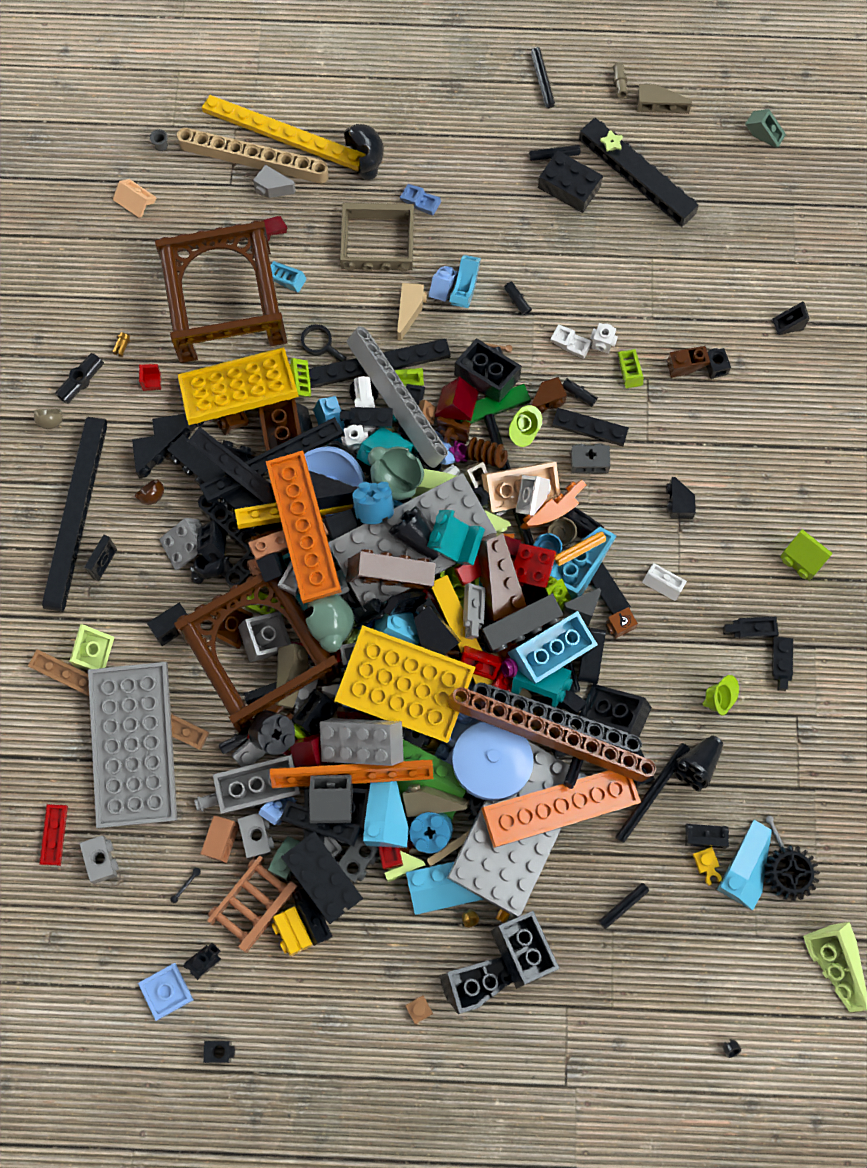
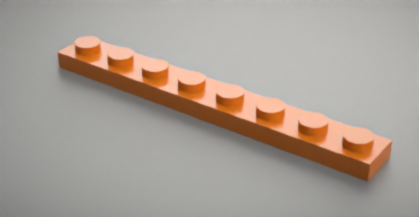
(360, 773)

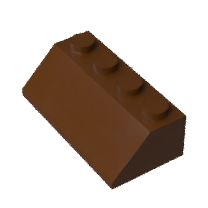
(279, 422)

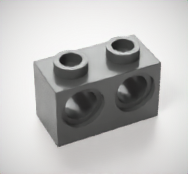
(352, 857)

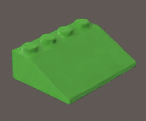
(443, 775)

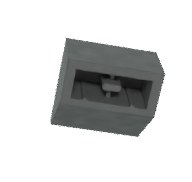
(330, 799)

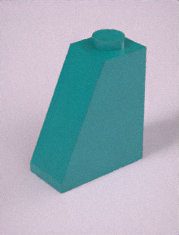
(381, 438)

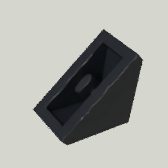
(792, 319)

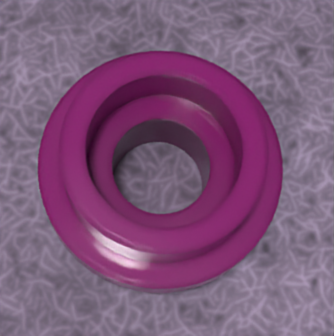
(509, 668)

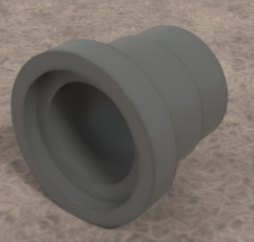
(157, 136)

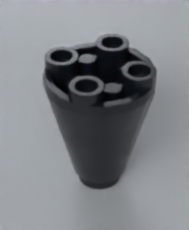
(414, 532)
(699, 763)

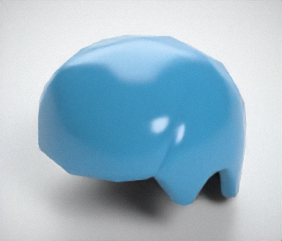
(549, 541)

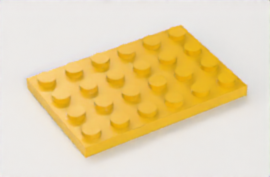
(237, 386)
(403, 683)

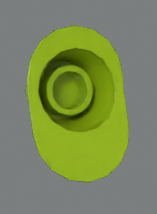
(525, 425)
(722, 695)

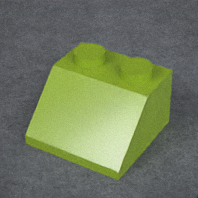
(805, 555)

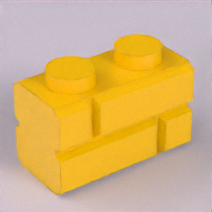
(292, 931)

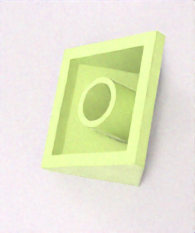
(91, 649)

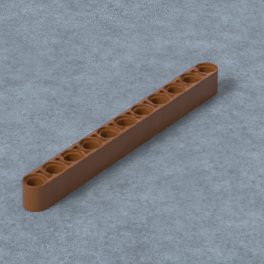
(543, 737)

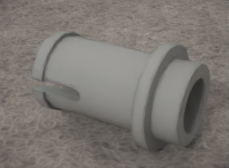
(206, 801)

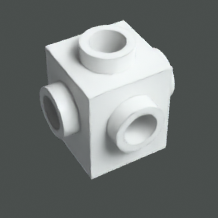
(603, 338)
(354, 437)

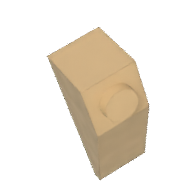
(410, 306)

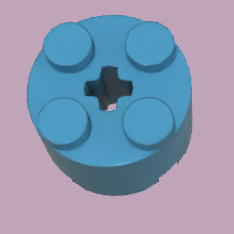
(373, 502)
(426, 841)

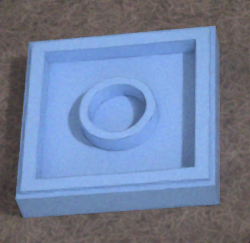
(165, 991)

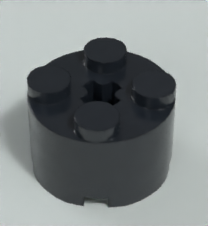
(272, 732)

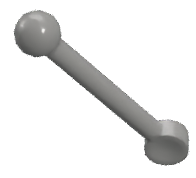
(769, 819)

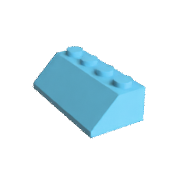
(553, 648)
(433, 891)

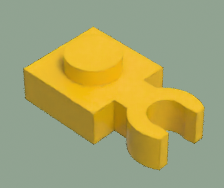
(707, 862)

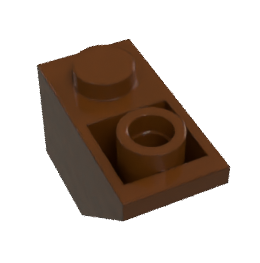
(687, 361)
(549, 395)

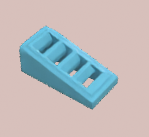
(294, 283)

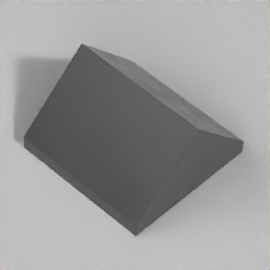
(584, 605)

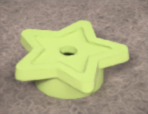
(611, 146)

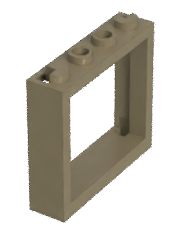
(376, 211)

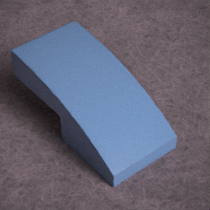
(421, 200)

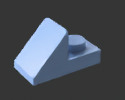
(273, 810)

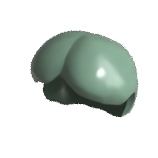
(398, 469)
(330, 621)

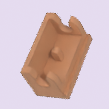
(220, 839)

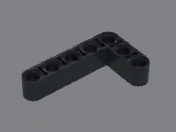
(238, 537)

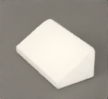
(664, 582)

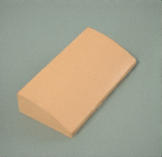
(505, 485)

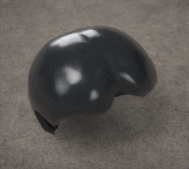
(365, 140)

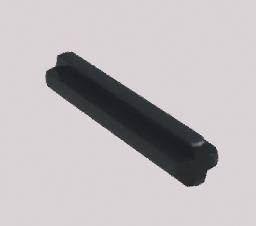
(548, 153)
(624, 905)

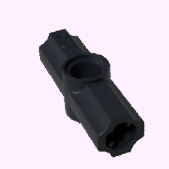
(87, 370)

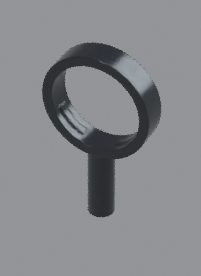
(328, 348)

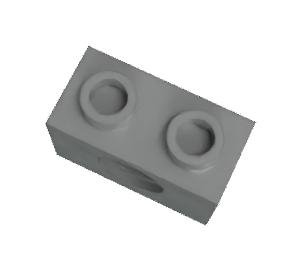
(248, 826)
(90, 851)

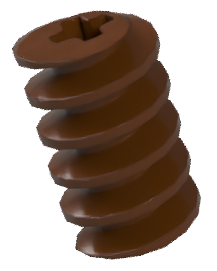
(486, 452)

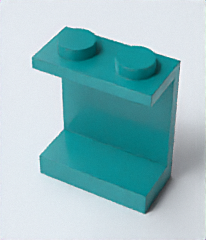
(455, 538)

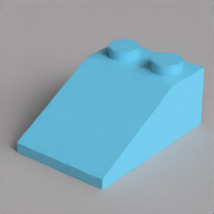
(399, 626)

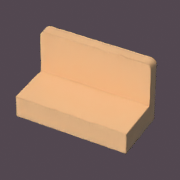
(133, 197)

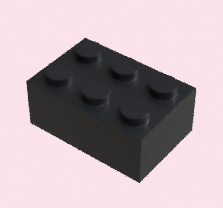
(570, 181)
(487, 370)
(524, 949)

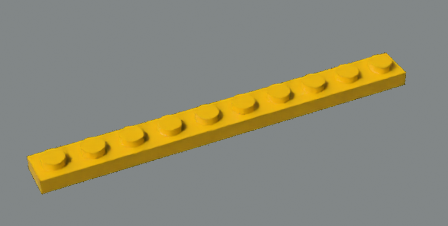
(283, 132)

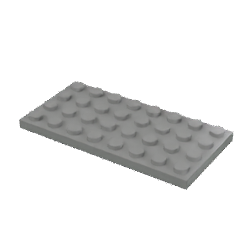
(451, 495)
(132, 745)
(509, 871)

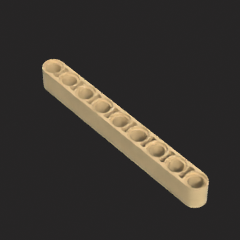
(244, 153)

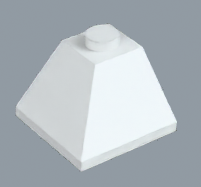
(532, 494)

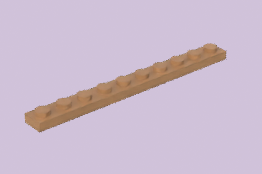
(79, 681)

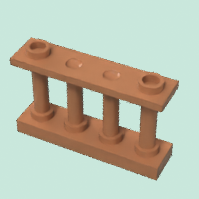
(267, 545)
(259, 922)

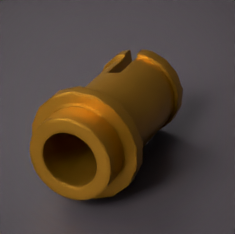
(121, 344)

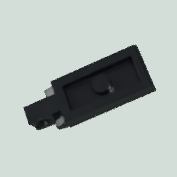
(368, 417)
(752, 628)
(782, 661)
(311, 918)

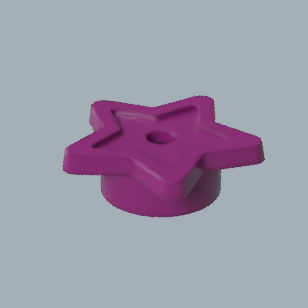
(459, 451)

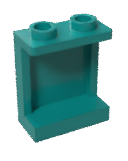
(552, 686)

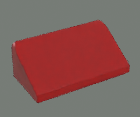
(485, 663)

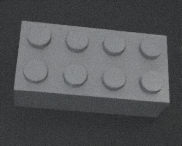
(361, 741)

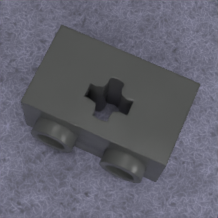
(582, 464)

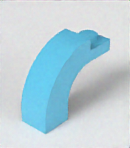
(465, 281)

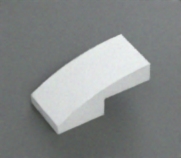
(569, 341)

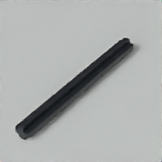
(651, 795)

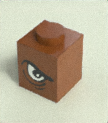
(621, 623)

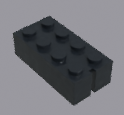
(321, 877)

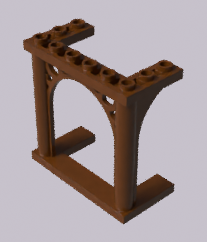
(185, 338)
(189, 627)

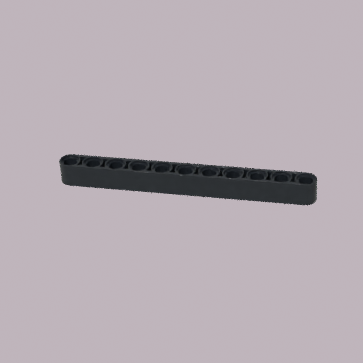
(74, 514)

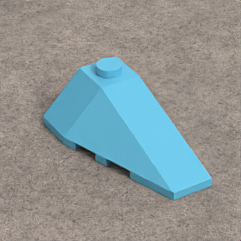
(580, 570)
(385, 817)
(745, 874)

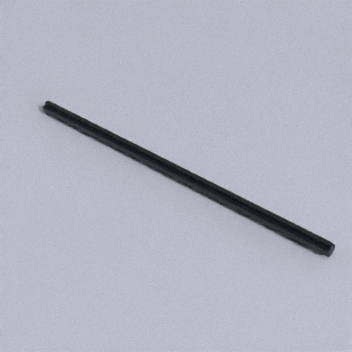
(525, 533)

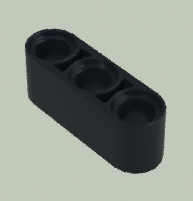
(592, 659)

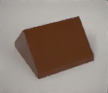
(228, 632)

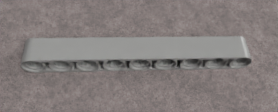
(397, 397)

